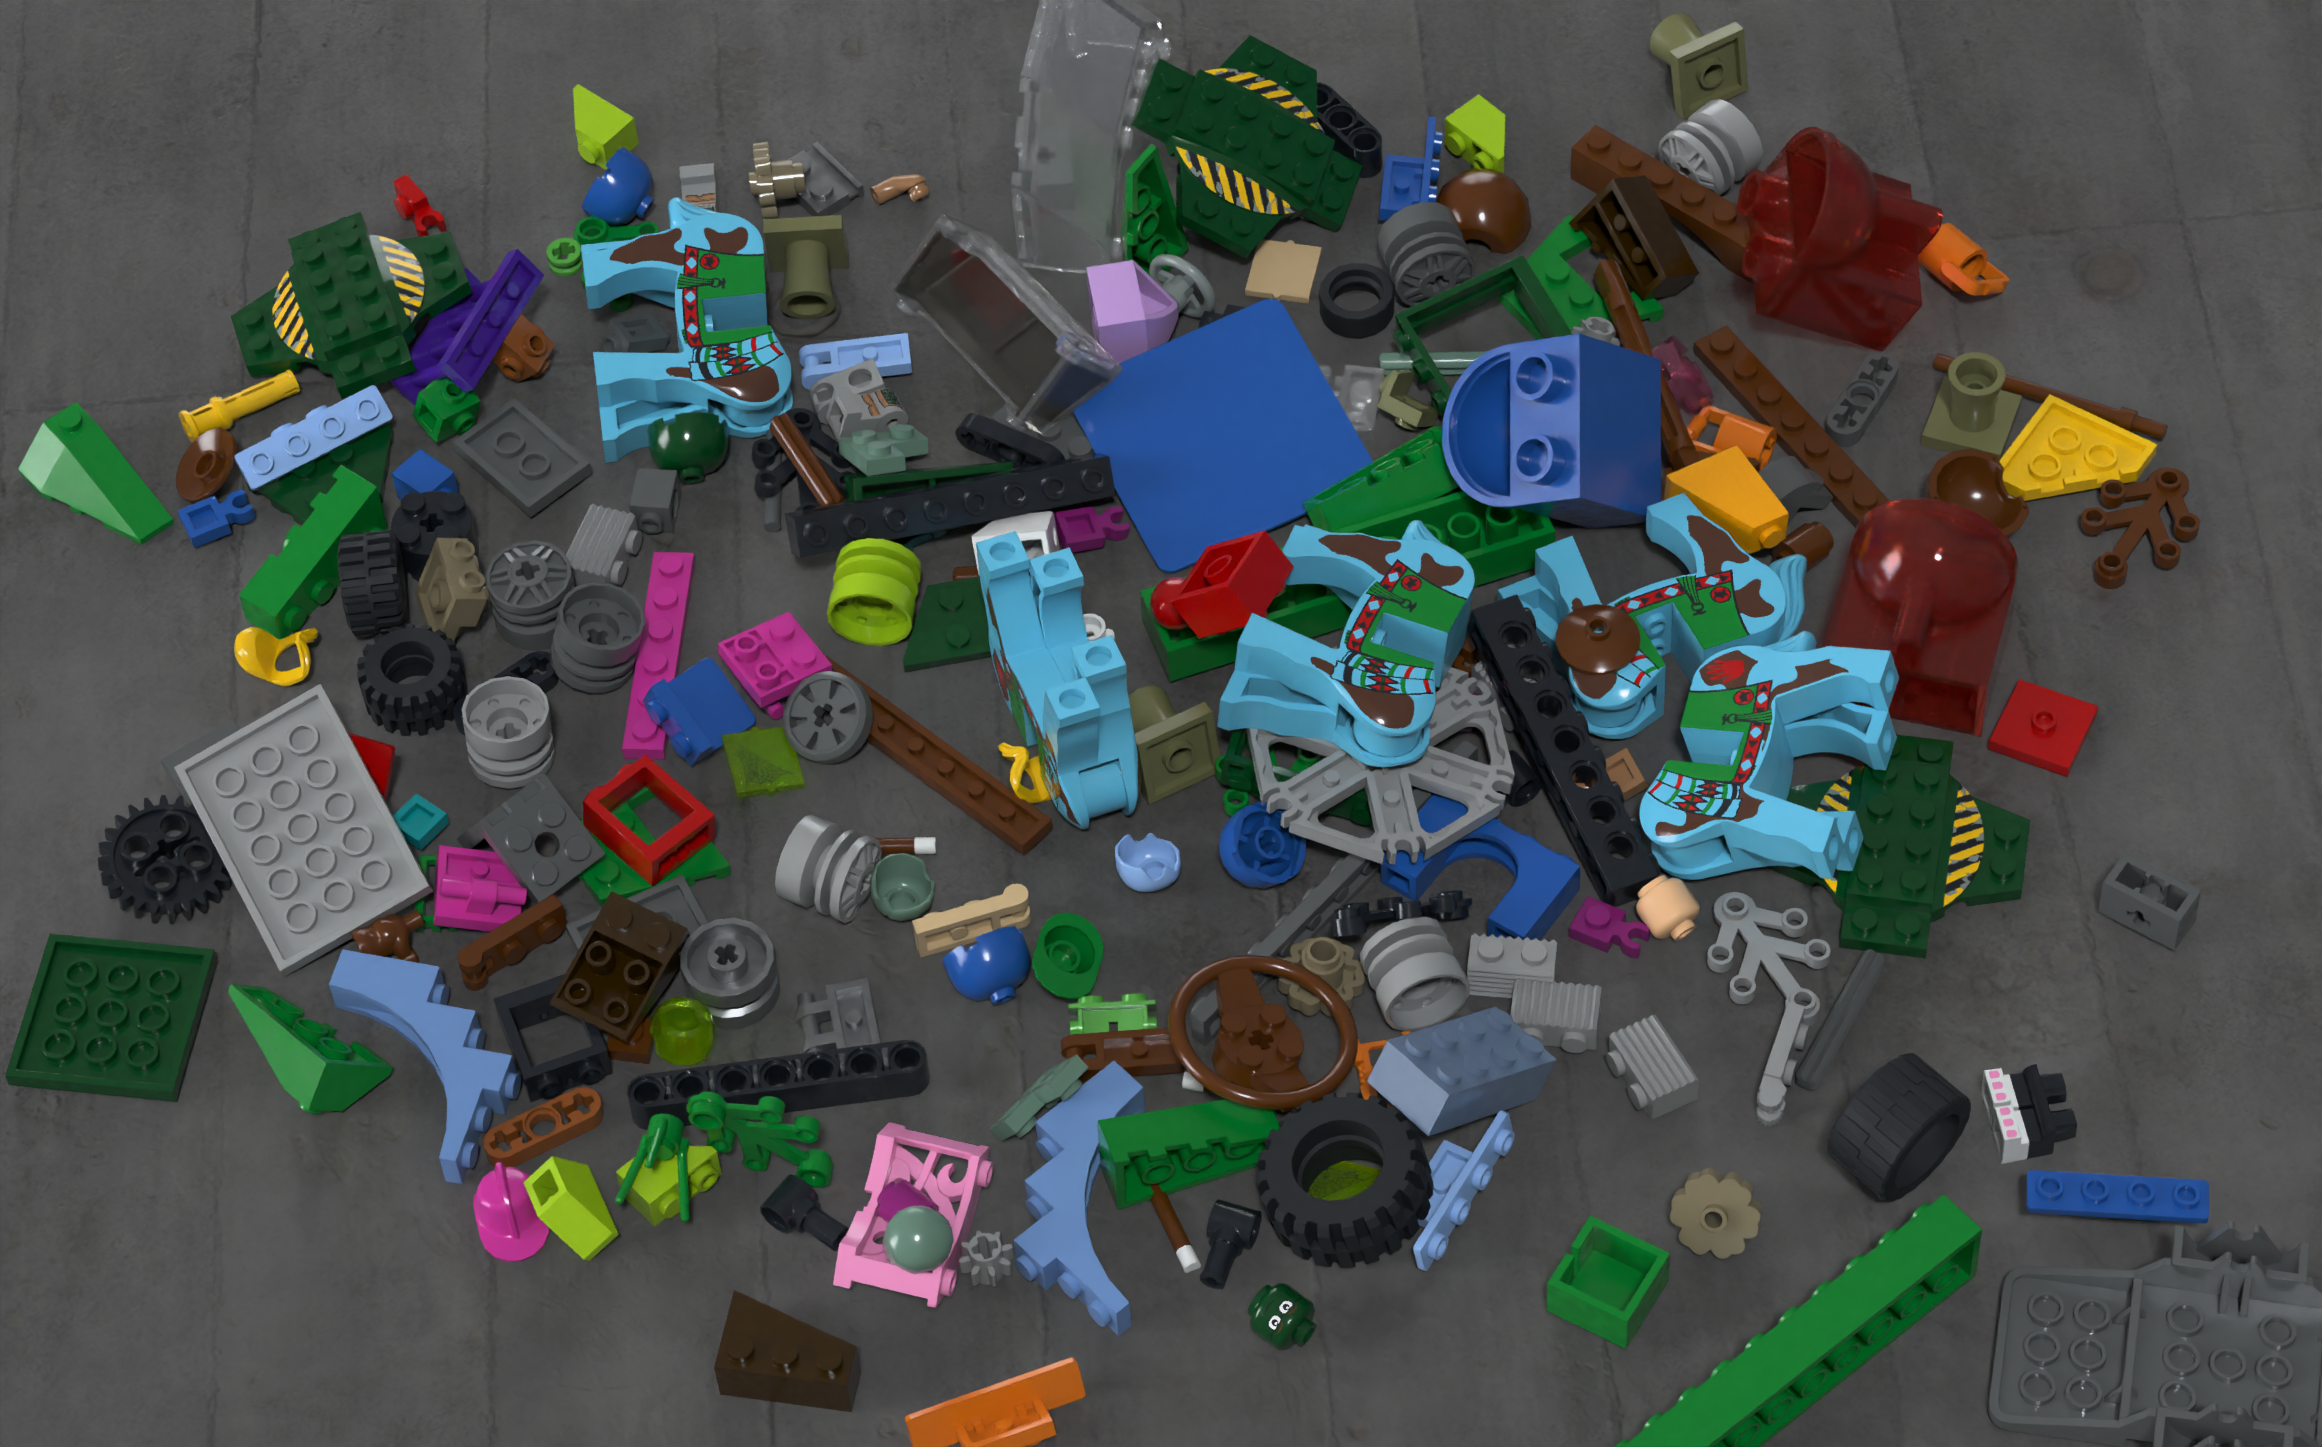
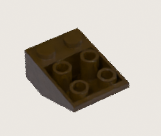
(621, 967)

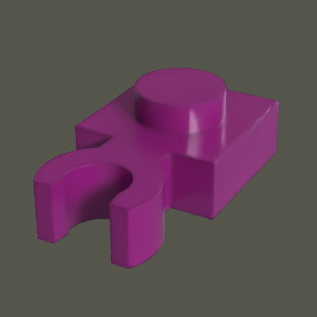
(1085, 530)
(1605, 925)

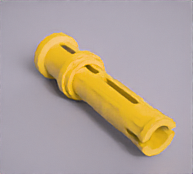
(222, 412)

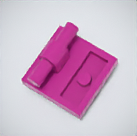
(772, 660)
(474, 890)

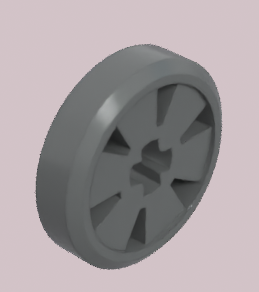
(848, 706)

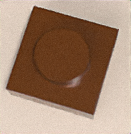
(638, 1047)

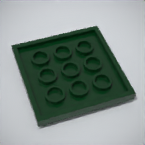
(111, 1017)

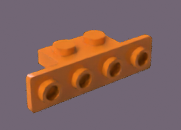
(1001, 1414)

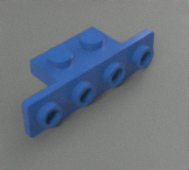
(1409, 178)
(2117, 1196)

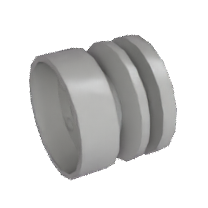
(1713, 146)
(508, 732)
(827, 868)
(1414, 973)

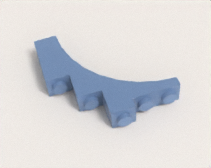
(414, 1004)
(1060, 1194)

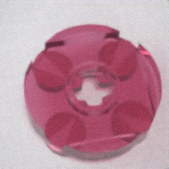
(1687, 378)

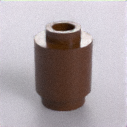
(1809, 540)

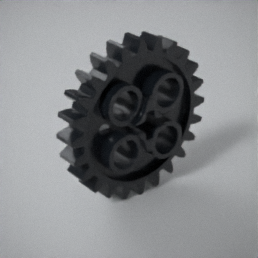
(165, 861)

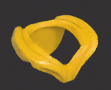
(259, 651)
(1021, 760)

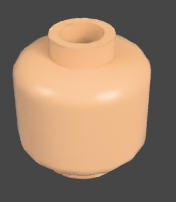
(1667, 908)

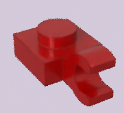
(414, 205)

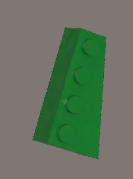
(1393, 482)
(307, 568)
(1180, 1147)

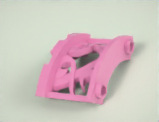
(864, 1260)

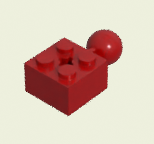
(1223, 587)

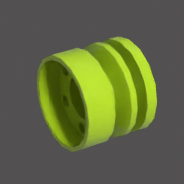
(874, 592)

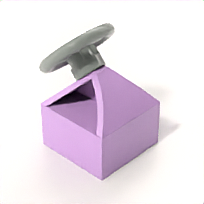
(1139, 310)

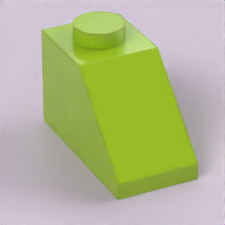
(601, 127)

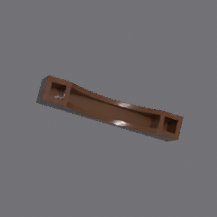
(1715, 220)

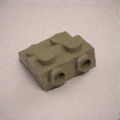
(451, 587)

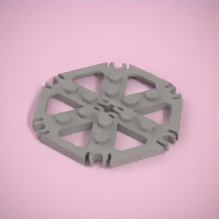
(1390, 788)

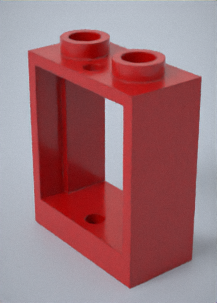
(670, 849)

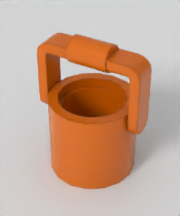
(1959, 263)
(1751, 437)

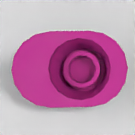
(507, 1216)

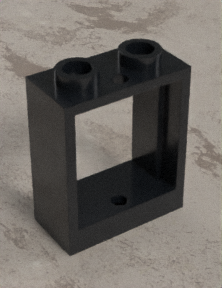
(549, 1079)

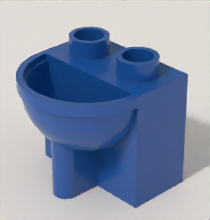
(1559, 430)

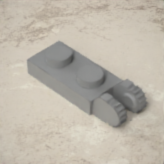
(1780, 1066)

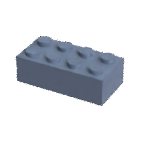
(1461, 1070)

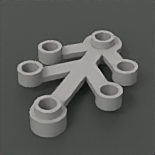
(1765, 950)

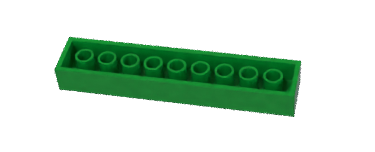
(1489, 537)
(1825, 1337)

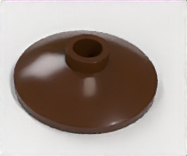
(206, 465)
(1597, 652)

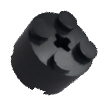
(428, 517)

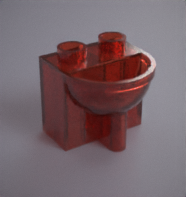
(1834, 242)
(1939, 597)

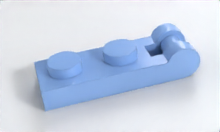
(889, 353)

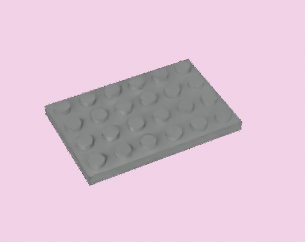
(302, 829)

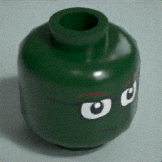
(1282, 1316)

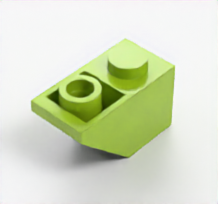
(1477, 134)
(657, 1189)
(571, 1205)

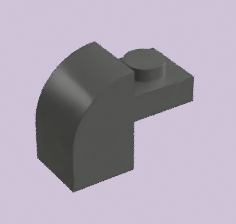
(1795, 485)

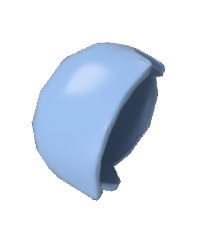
(1147, 863)

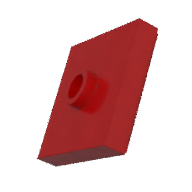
(2043, 727)

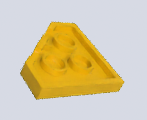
(2071, 452)

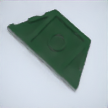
(363, 456)
(949, 626)

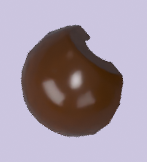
(1488, 208)
(1976, 483)

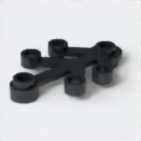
(810, 428)
(1353, 917)

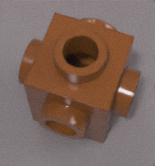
(524, 351)

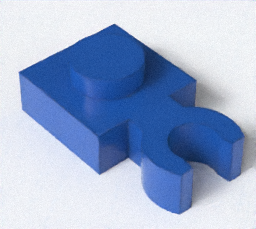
(211, 520)

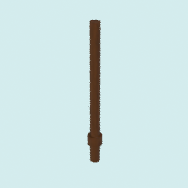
(2124, 418)

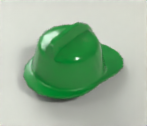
(1068, 955)

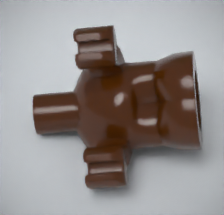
(389, 936)

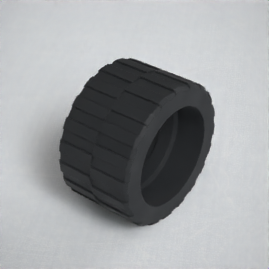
(1899, 1127)

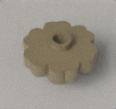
(774, 180)
(1331, 962)
(1716, 1213)

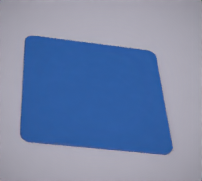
(1221, 433)

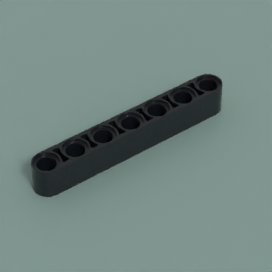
(796, 1072)

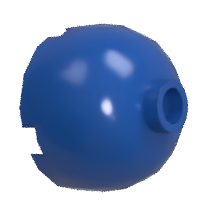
(621, 190)
(1259, 848)
(990, 966)

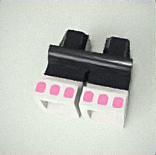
(2021, 1112)

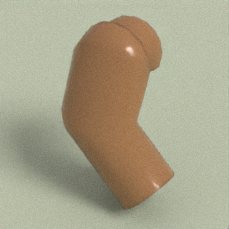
(898, 185)

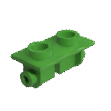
(1129, 1013)

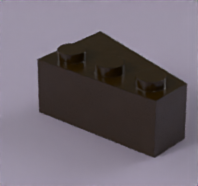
(1637, 233)
(784, 1359)

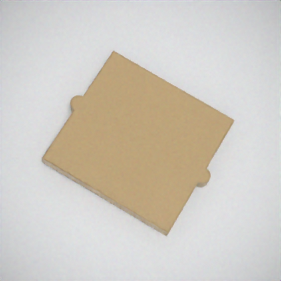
(1283, 271)

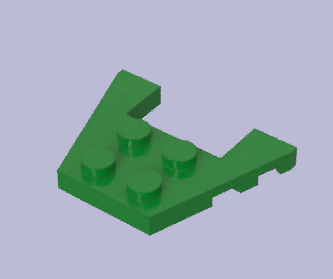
(1565, 287)
(614, 875)

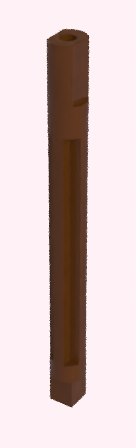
(1634, 337)

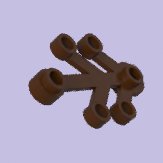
(2164, 488)

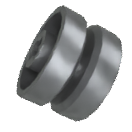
(731, 971)

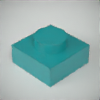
(420, 821)

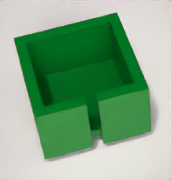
(1613, 1282)

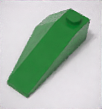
(1150, 213)
(85, 470)

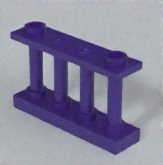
(471, 331)

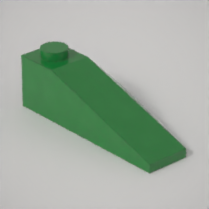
(305, 1054)

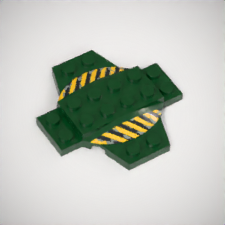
(1247, 145)
(351, 304)
(1919, 848)

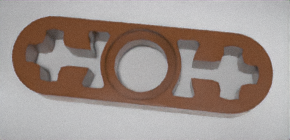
(548, 1111)

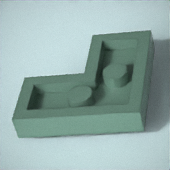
(883, 451)
(1054, 1084)

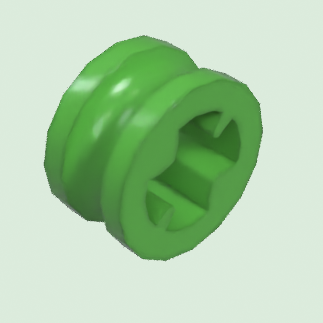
(568, 266)

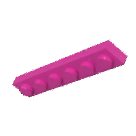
(659, 649)

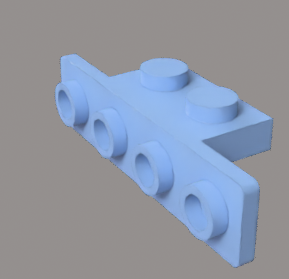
(313, 437)
(1456, 1180)

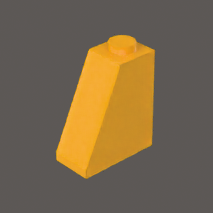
(1734, 498)

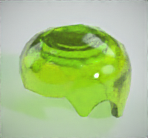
(682, 1031)

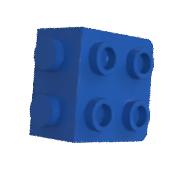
(698, 710)

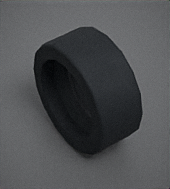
(1356, 323)

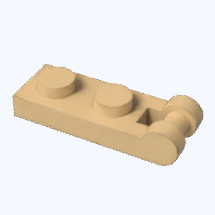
(963, 924)

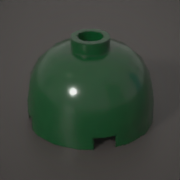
(690, 445)

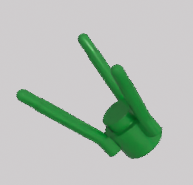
(661, 1143)

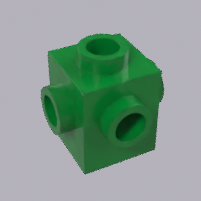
(445, 409)

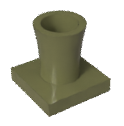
(1701, 64)
(805, 252)
(1972, 407)
(1171, 746)

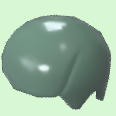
(901, 887)
(917, 1239)

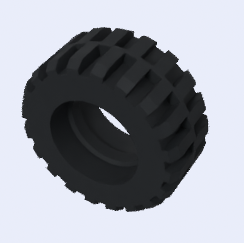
(1355, 1226)

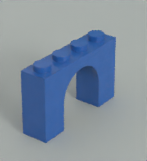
(1543, 878)

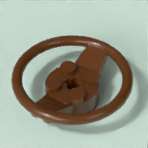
(1257, 1040)

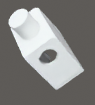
(1035, 530)

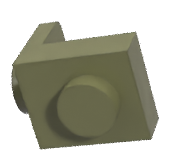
(1408, 411)

